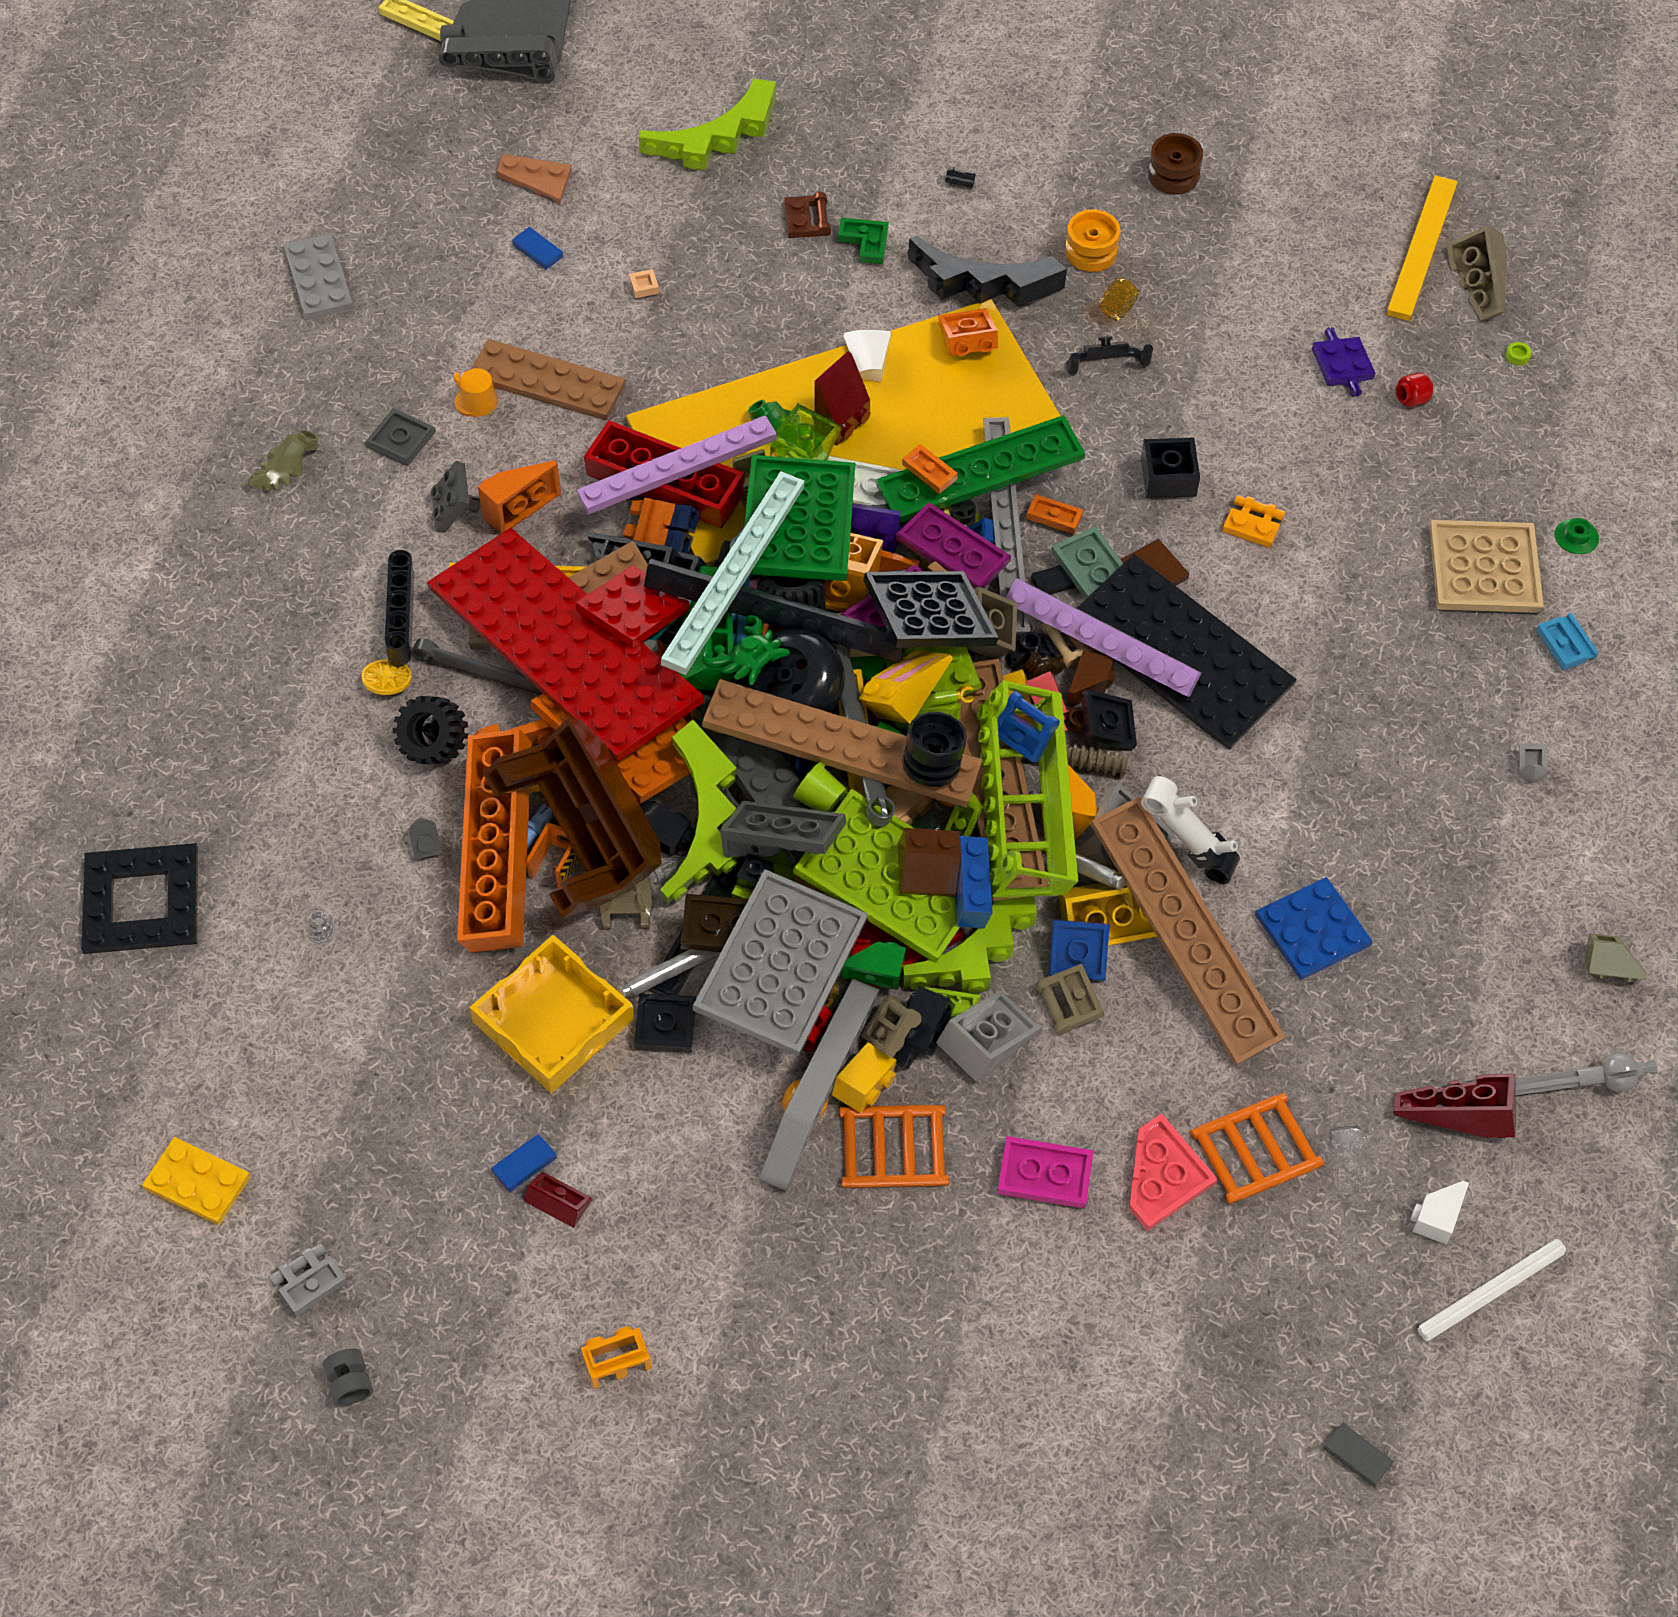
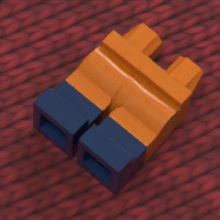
(657, 517)

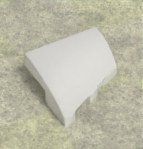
(869, 351)

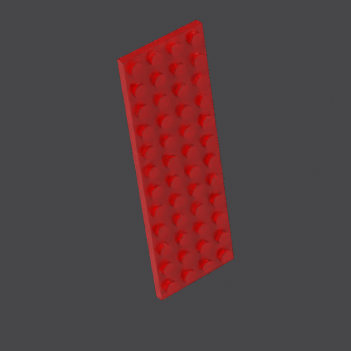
(531, 619)

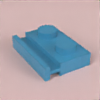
(1567, 641)

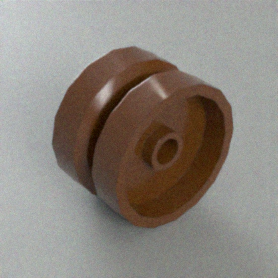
(1175, 163)

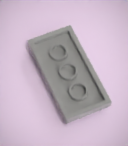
(318, 276)

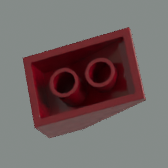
(842, 396)

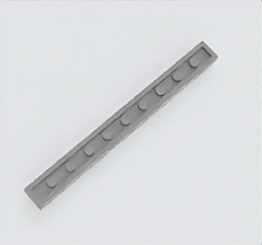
(1006, 525)

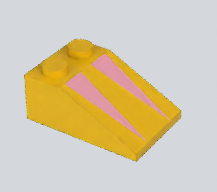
(904, 686)

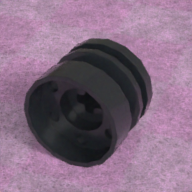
(934, 749)

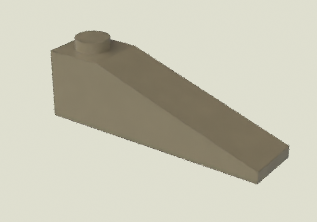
(1481, 264)

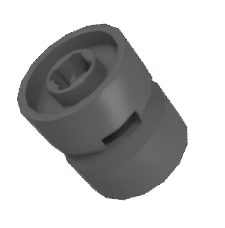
(347, 1377)

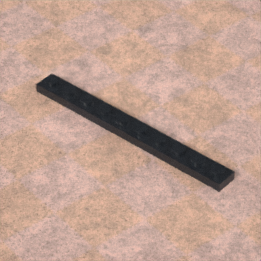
(778, 611)

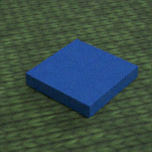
(1079, 944)

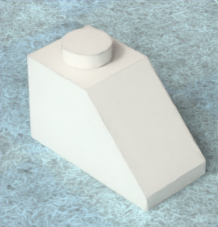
(1439, 1212)

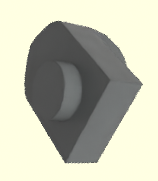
(424, 838)

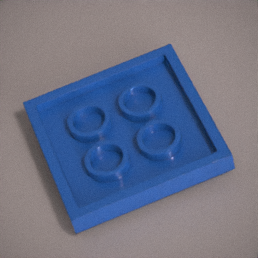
(1313, 928)

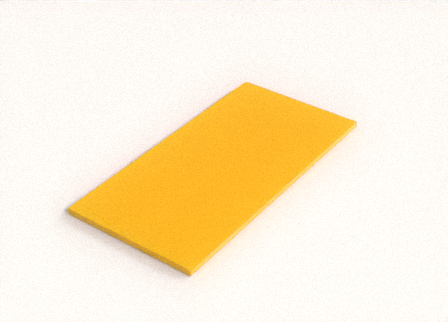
(921, 400)

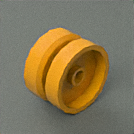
(1092, 240)

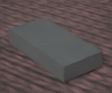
(1358, 1454)

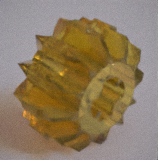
(1119, 299)

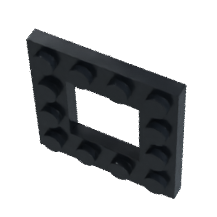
(101, 869)

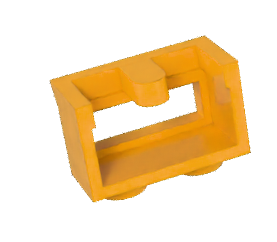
(618, 1364)

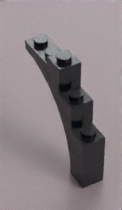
(985, 281)

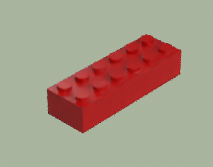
(711, 490)

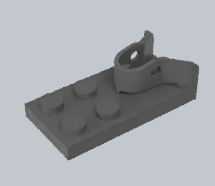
(779, 827)

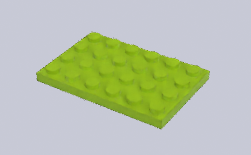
(865, 875)

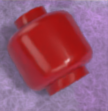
(1414, 389)

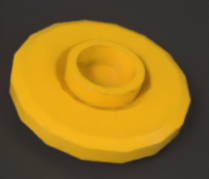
(385, 678)

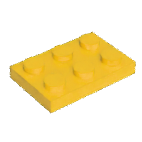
(196, 1180)

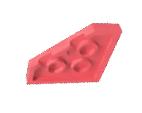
(1165, 1173)

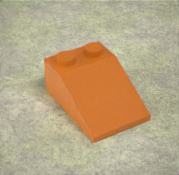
(518, 493)

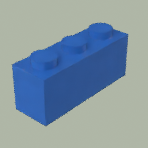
(974, 885)

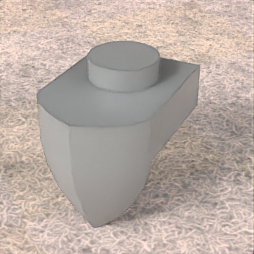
(1533, 761)

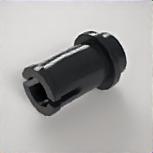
(960, 177)

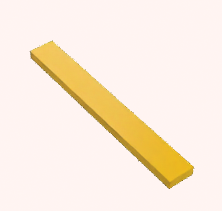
(1422, 248)

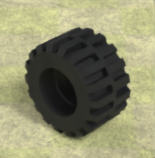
(796, 589)
(450, 730)

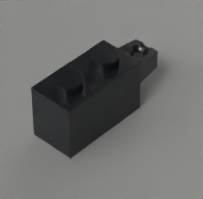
(671, 828)
(935, 1014)

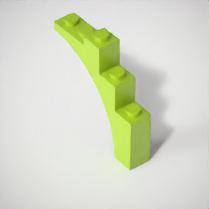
(722, 134)
(710, 772)
(969, 960)

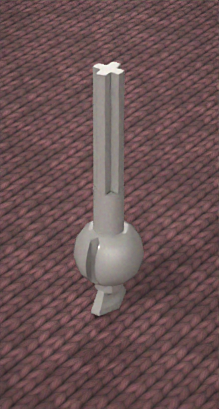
(1616, 1071)

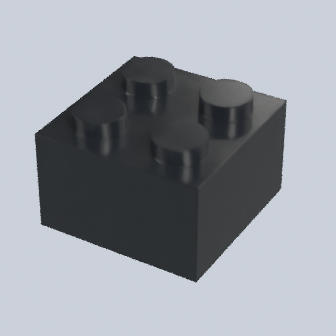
(1170, 467)

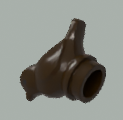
(1036, 665)

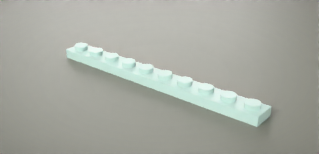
(732, 573)

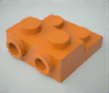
(968, 332)

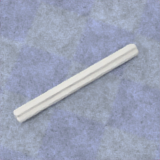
(1491, 1290)

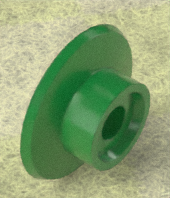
(1576, 543)

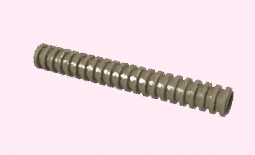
(1096, 760)

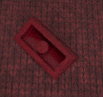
(557, 1199)

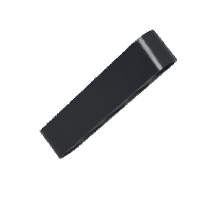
(399, 607)

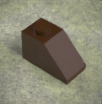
(1092, 673)

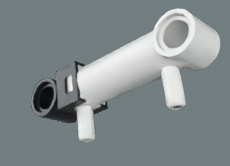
(1205, 848)

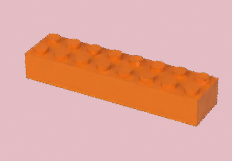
(493, 850)

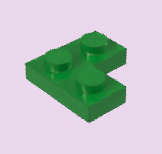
(868, 233)

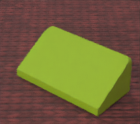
(965, 819)

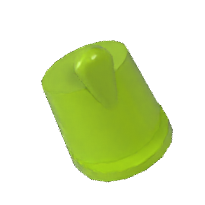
(820, 790)

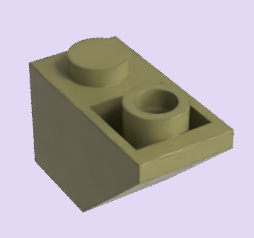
(1610, 957)

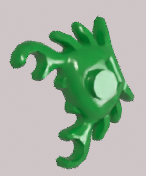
(748, 654)

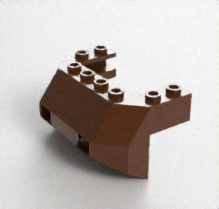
(592, 809)

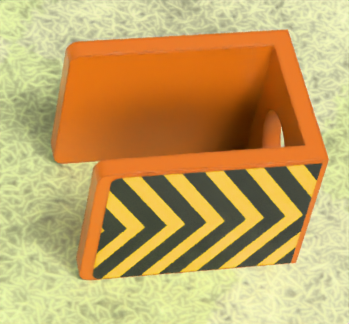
(543, 844)

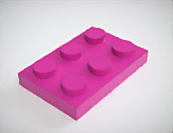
(1045, 1172)

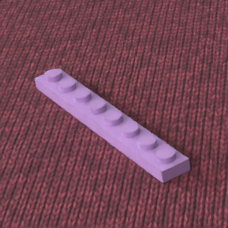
(676, 464)
(1104, 637)

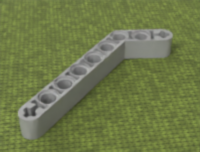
(817, 1084)

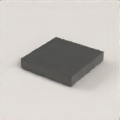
(400, 437)

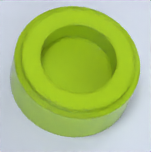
(1518, 353)

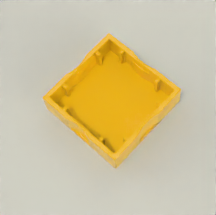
(552, 1013)

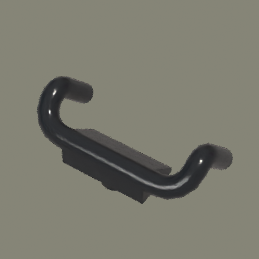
(1109, 350)

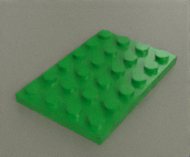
(817, 528)

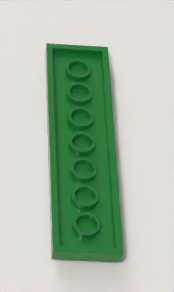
(987, 467)

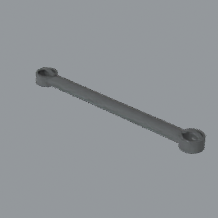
(470, 665)
(854, 710)

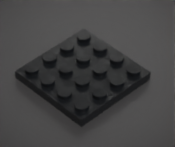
(930, 609)

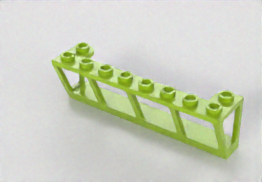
(1054, 797)

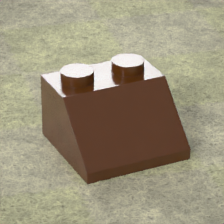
(929, 862)

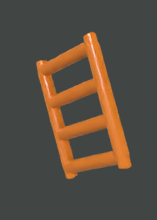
(880, 1178)
(1259, 1182)

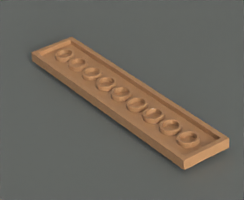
(827, 739)
(1018, 817)
(1187, 931)

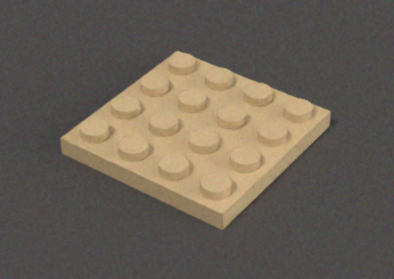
(1486, 566)

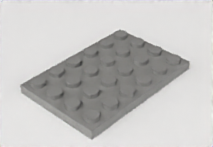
(780, 962)

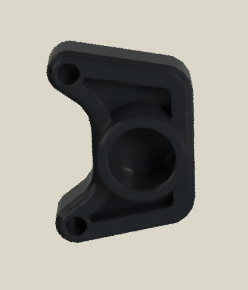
(1030, 641)

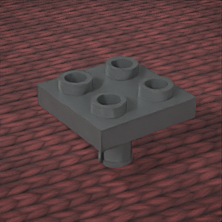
(451, 497)

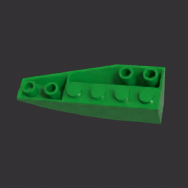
(700, 675)

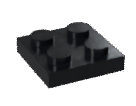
(1108, 719)
(665, 1023)

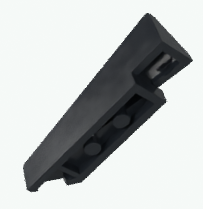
(607, 544)

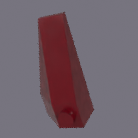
(1472, 1107)

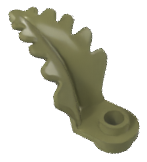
(284, 461)

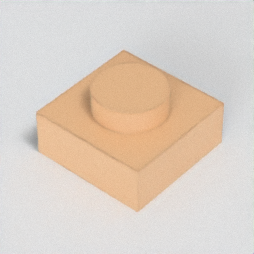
(644, 283)

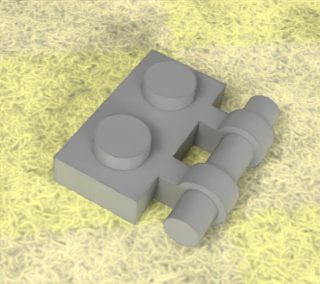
(313, 1284)

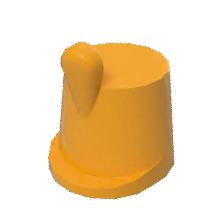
(475, 394)

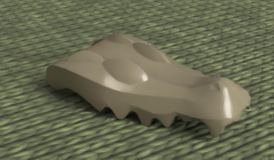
(631, 902)

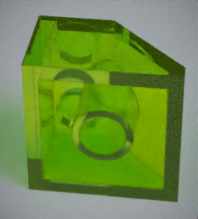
(805, 434)

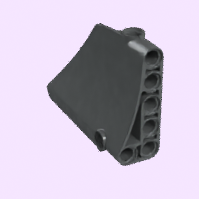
(507, 37)

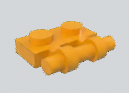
(1252, 527)

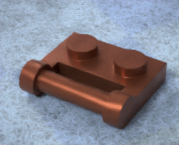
(799, 217)

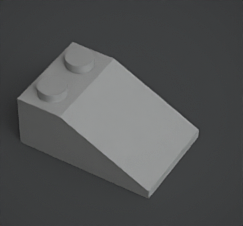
(986, 1035)

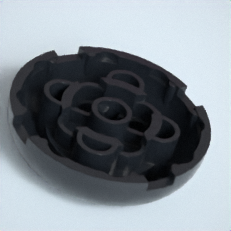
(817, 684)

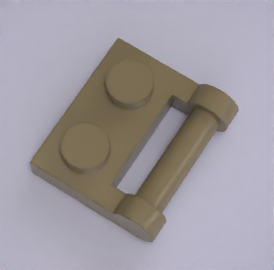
(1078, 994)
(884, 1033)

